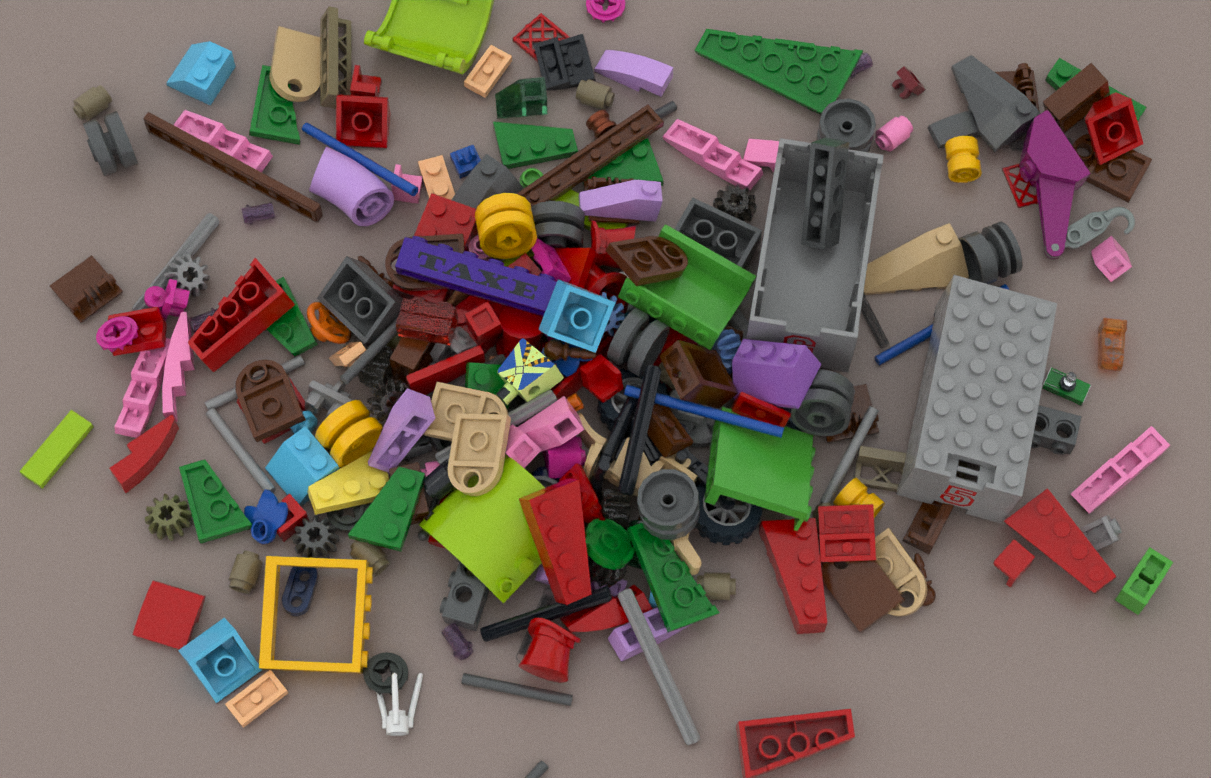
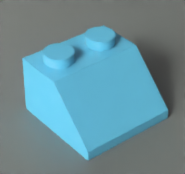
(203, 71)
(576, 316)
(300, 464)
(220, 660)

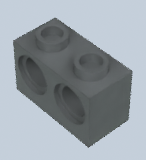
(1050, 422)

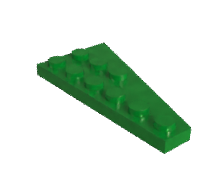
(790, 68)

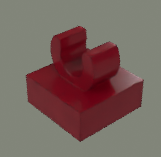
(909, 81)

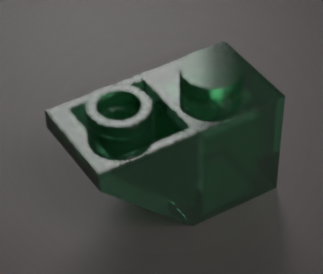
(522, 98)

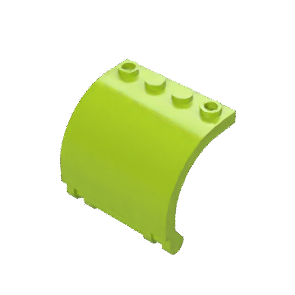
(434, 31)
(490, 530)

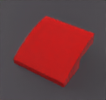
(759, 410)
(847, 533)
(168, 615)

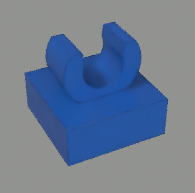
(465, 160)

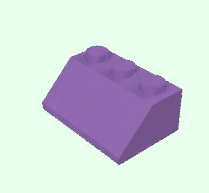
(774, 371)

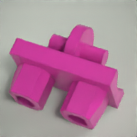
(171, 300)

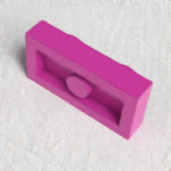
(550, 261)

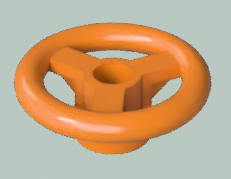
(326, 326)

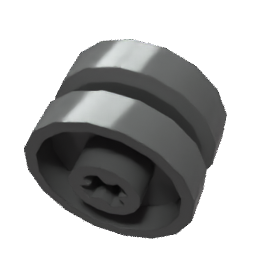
(849, 122)
(109, 144)
(559, 224)
(638, 342)
(826, 405)
(668, 504)

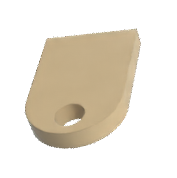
(295, 62)
(453, 399)
(478, 450)
(900, 570)

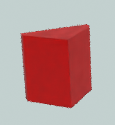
(362, 120)

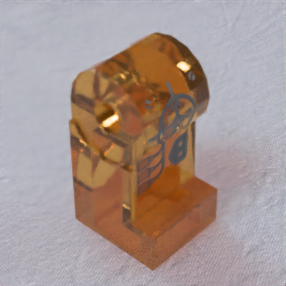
(1111, 343)

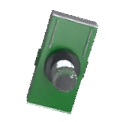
(1066, 386)

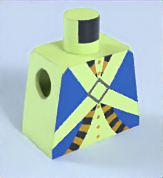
(526, 374)

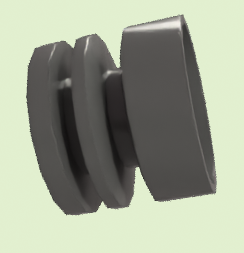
(991, 253)

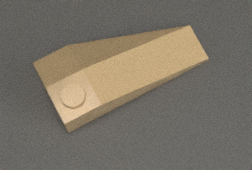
(918, 264)

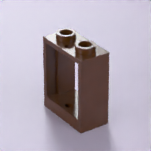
(1076, 97)
(410, 357)
(697, 370)

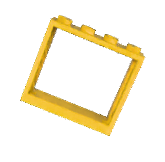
(270, 609)

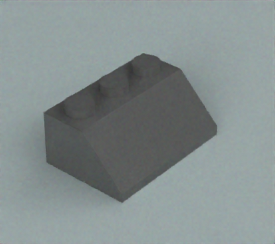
(720, 232)
(361, 300)

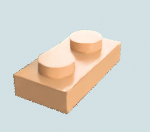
(488, 71)
(436, 177)
(348, 354)
(256, 698)

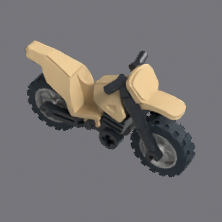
(607, 461)

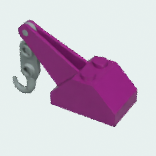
(1056, 172)

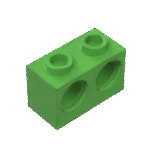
(1144, 581)

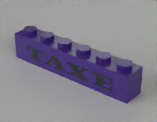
(475, 276)

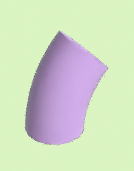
(351, 188)

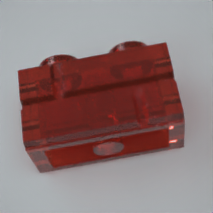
(427, 321)

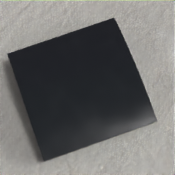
(564, 62)

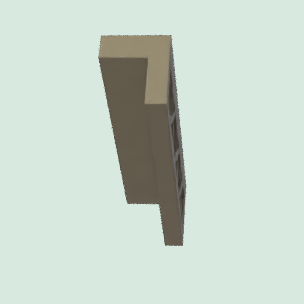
(329, 57)
(885, 460)

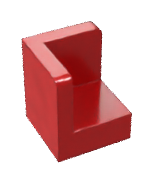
(364, 85)
(483, 323)
(601, 378)
(294, 518)
(1014, 561)

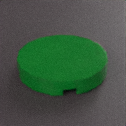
(608, 544)

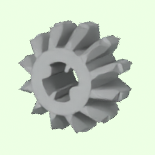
(181, 266)

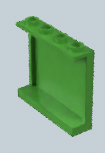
(700, 299)
(761, 469)

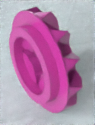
(614, 9)
(107, 333)

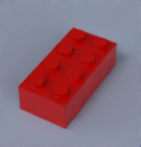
(442, 218)

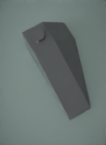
(997, 106)
(486, 180)

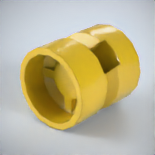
(962, 159)
(856, 493)

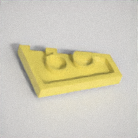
(347, 487)

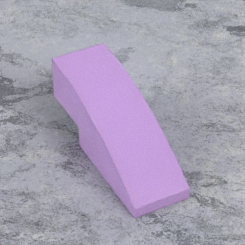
(635, 71)
(625, 641)

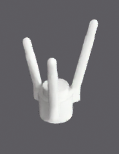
(397, 722)

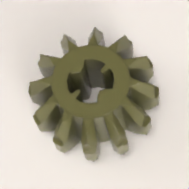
(161, 525)

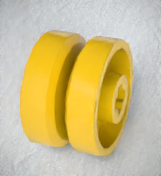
(505, 226)
(349, 432)

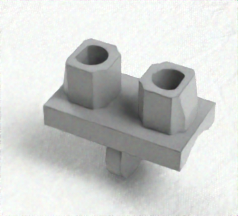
(326, 396)

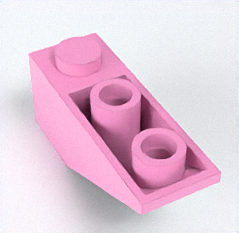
(553, 425)

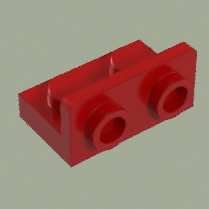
(150, 332)
(590, 505)

